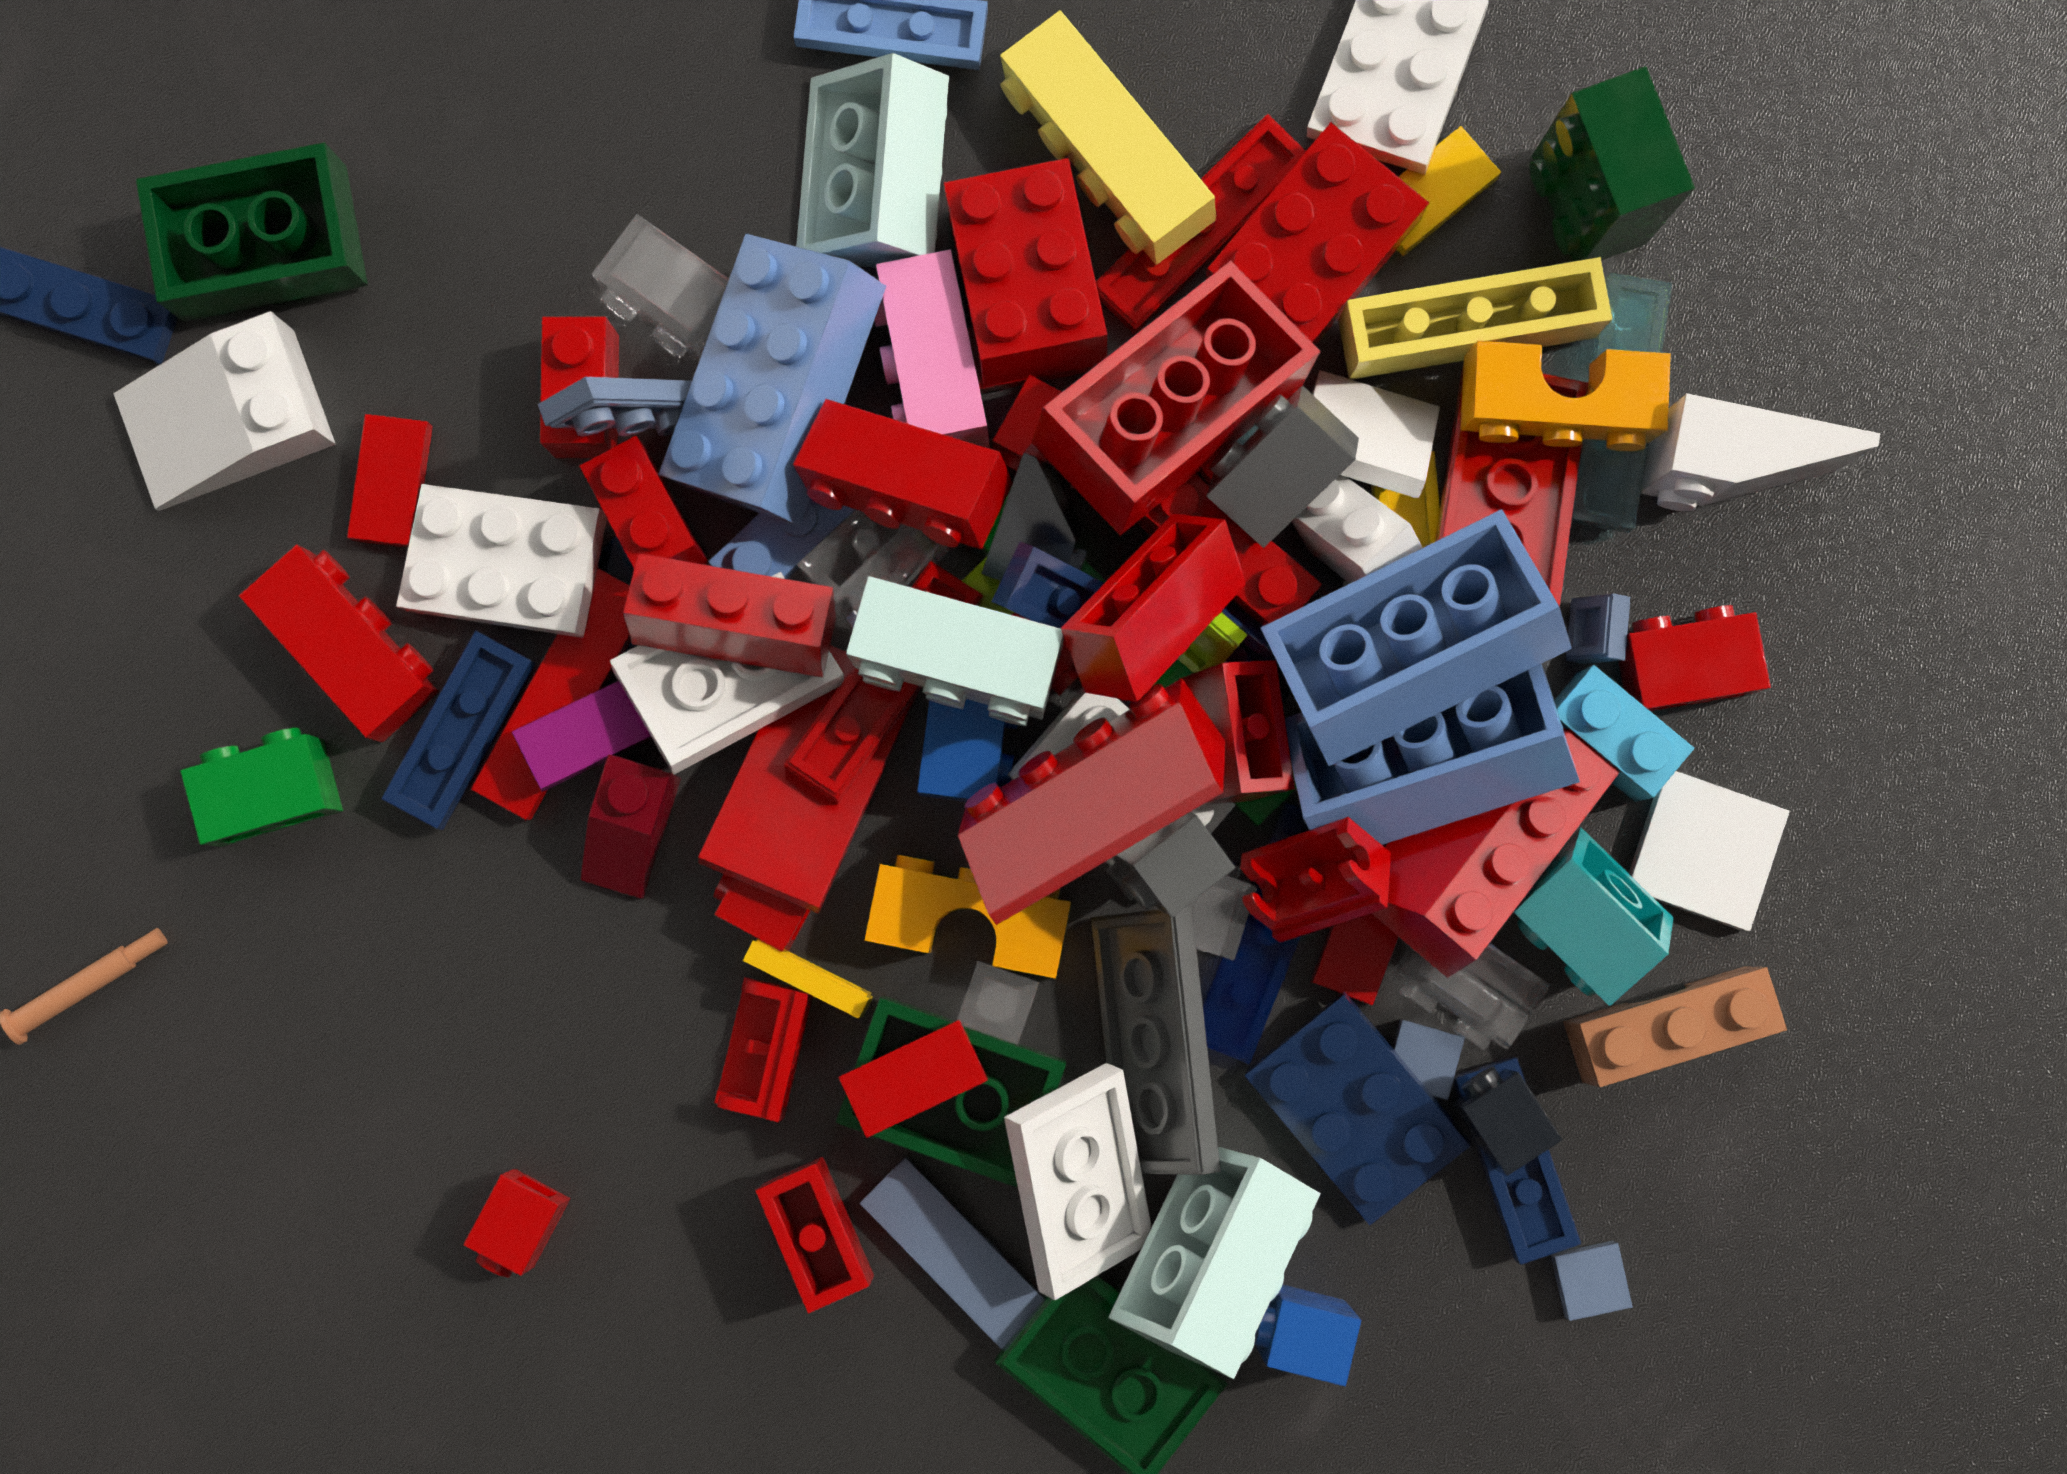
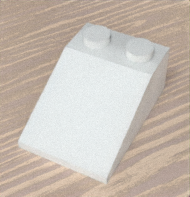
(223, 411)
(1735, 449)

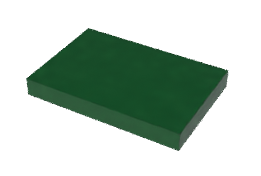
(1108, 1380)

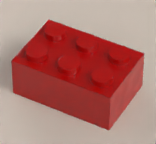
(1324, 232)
(1026, 272)

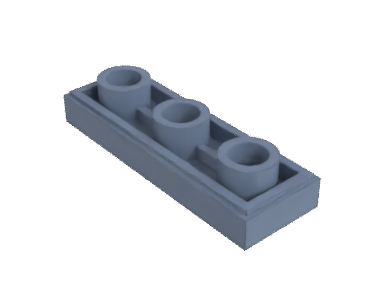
(617, 403)

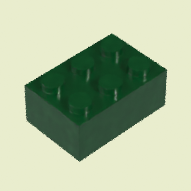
(1610, 168)
(251, 232)
(971, 1125)

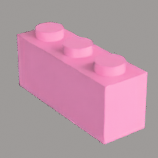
(930, 348)

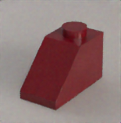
(627, 825)

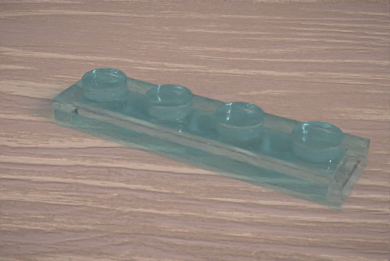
(1611, 479)

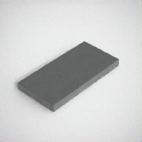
(1158, 1036)

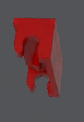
(1317, 879)
(764, 1049)

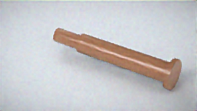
(78, 986)

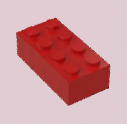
(1173, 397)

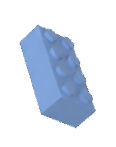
(773, 356)
(1417, 637)
(1442, 769)

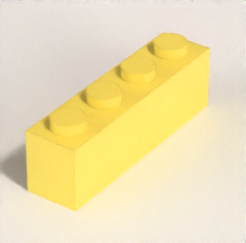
(1107, 139)
(1447, 319)

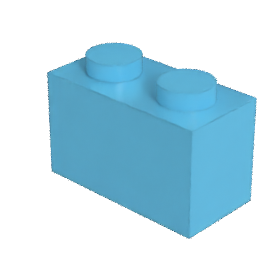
(1622, 732)

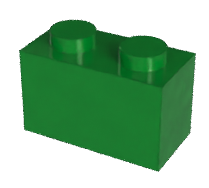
(261, 788)

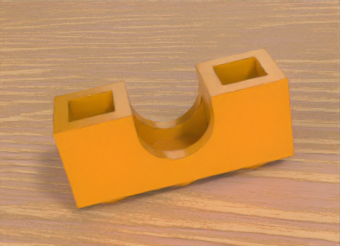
(1510, 398)
(914, 901)

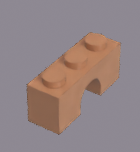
(1675, 1027)

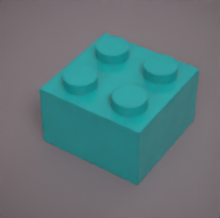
(1595, 919)

